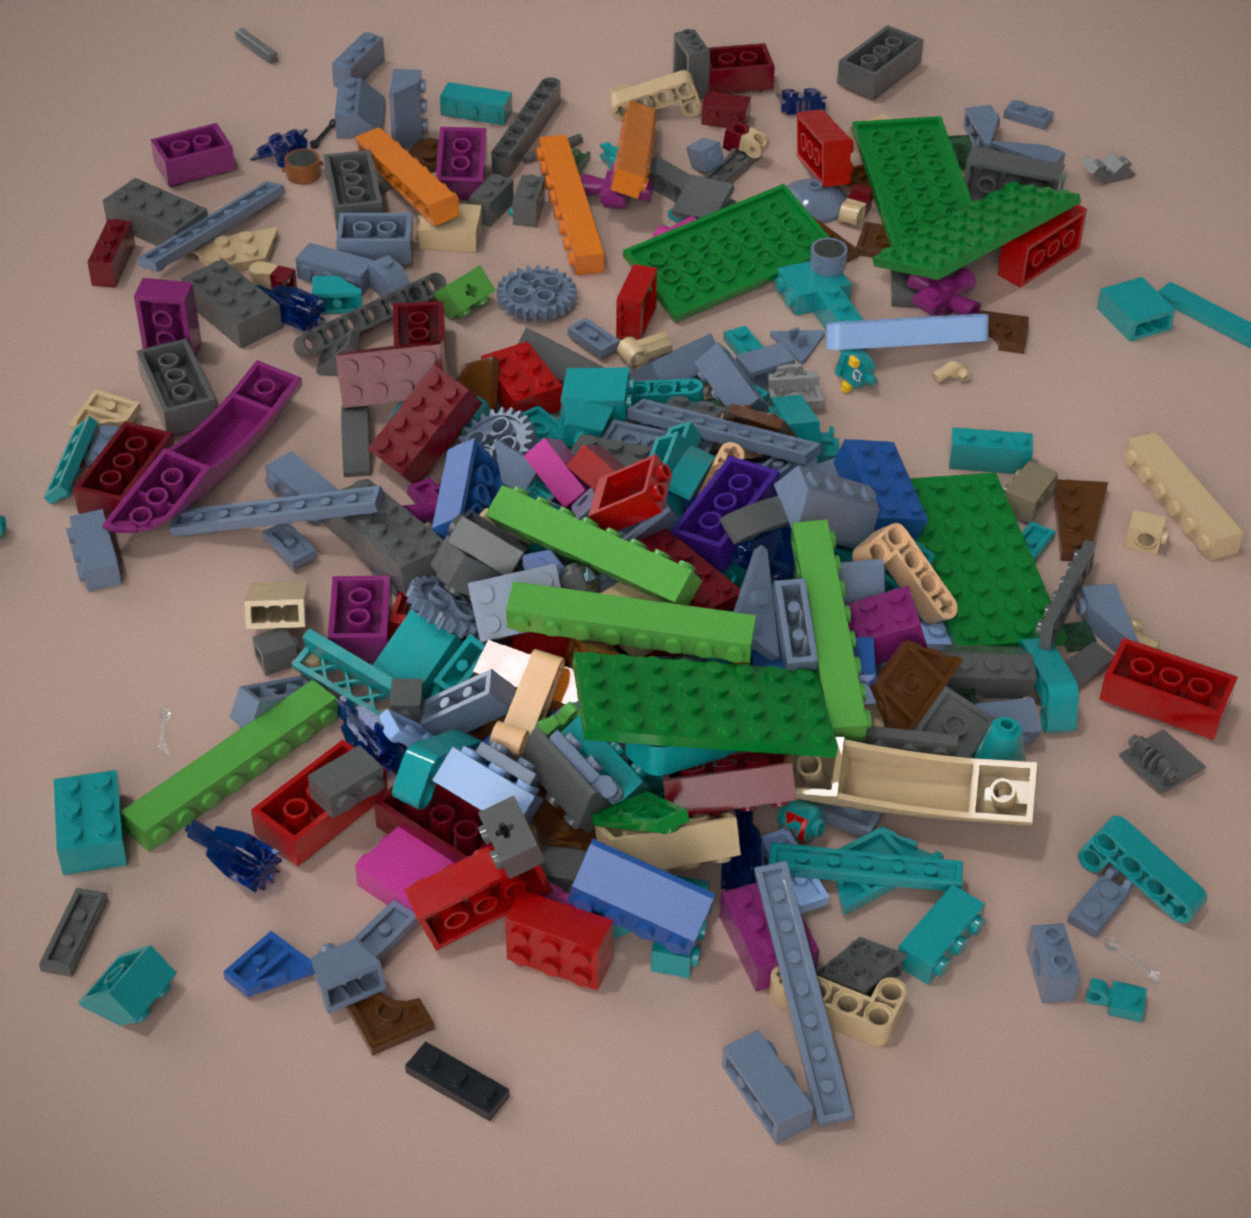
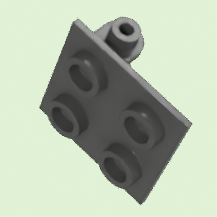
(1161, 760)
(863, 966)

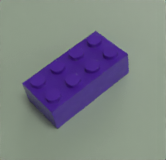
(731, 488)

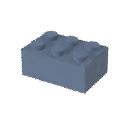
(376, 235)
(491, 597)

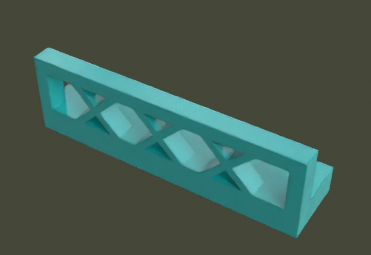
(349, 664)

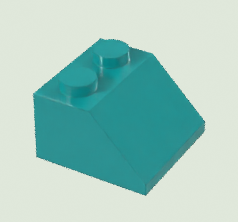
(129, 986)

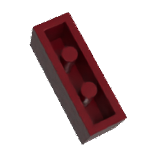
(111, 253)

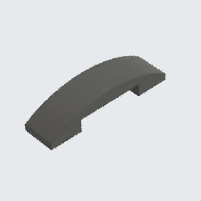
(355, 441)
(755, 519)

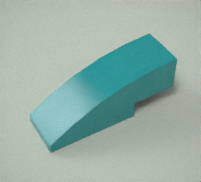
(675, 443)
(690, 472)

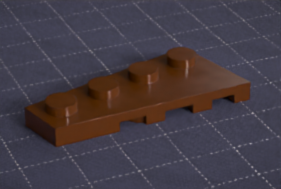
(1077, 513)

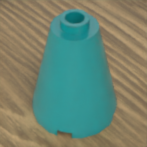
(1002, 741)

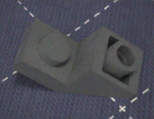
(1111, 169)

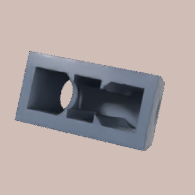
(346, 974)

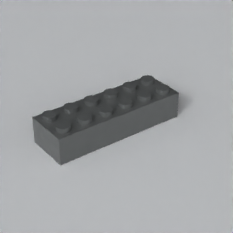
(389, 540)

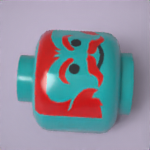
(802, 820)

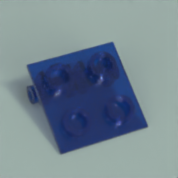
(791, 97)
(281, 144)
(778, 548)

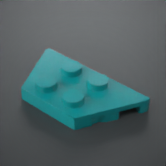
(881, 840)

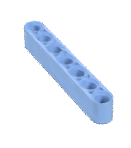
(907, 331)

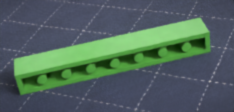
(593, 547)
(631, 622)
(836, 666)
(229, 765)

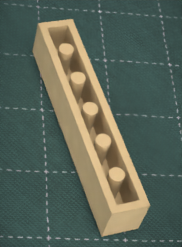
(1183, 496)

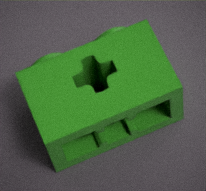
(465, 292)

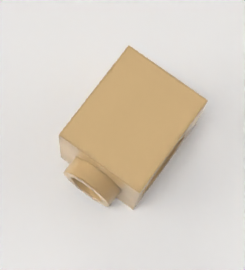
(1146, 532)

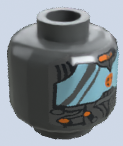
(579, 578)

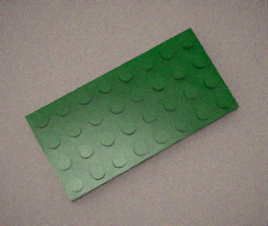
(910, 173)
(975, 230)
(727, 251)
(982, 560)
(702, 705)

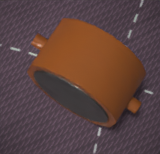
(302, 166)

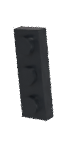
(457, 1081)

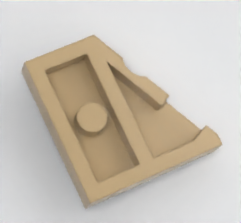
(107, 410)

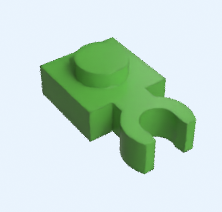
(559, 722)

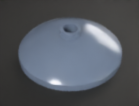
(819, 201)

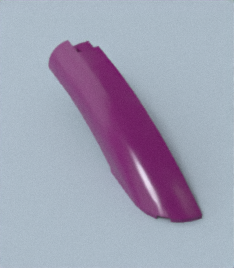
(207, 453)

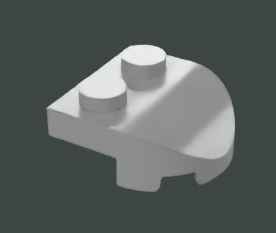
(794, 380)

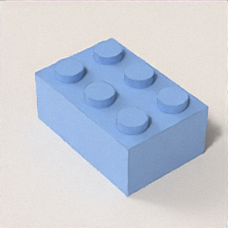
(484, 784)

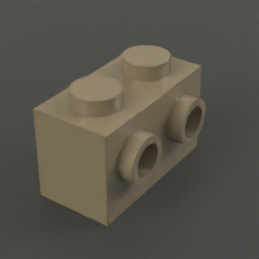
(1030, 490)

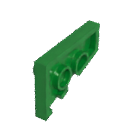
(642, 813)

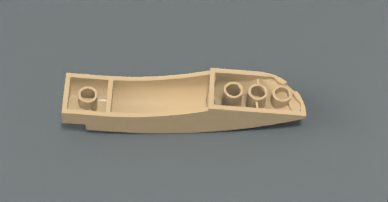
(919, 784)

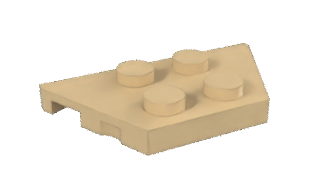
(238, 249)

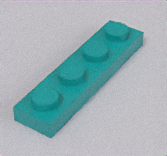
(69, 463)

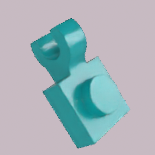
(1121, 998)

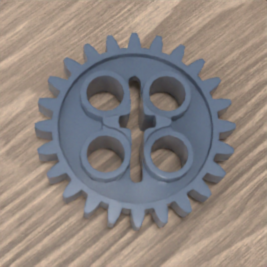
(536, 293)
(506, 427)
(442, 607)

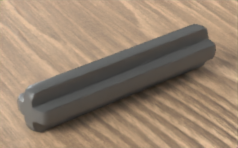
(256, 45)

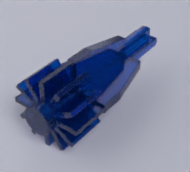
(297, 306)
(366, 729)
(237, 854)
(740, 869)

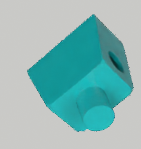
(583, 418)

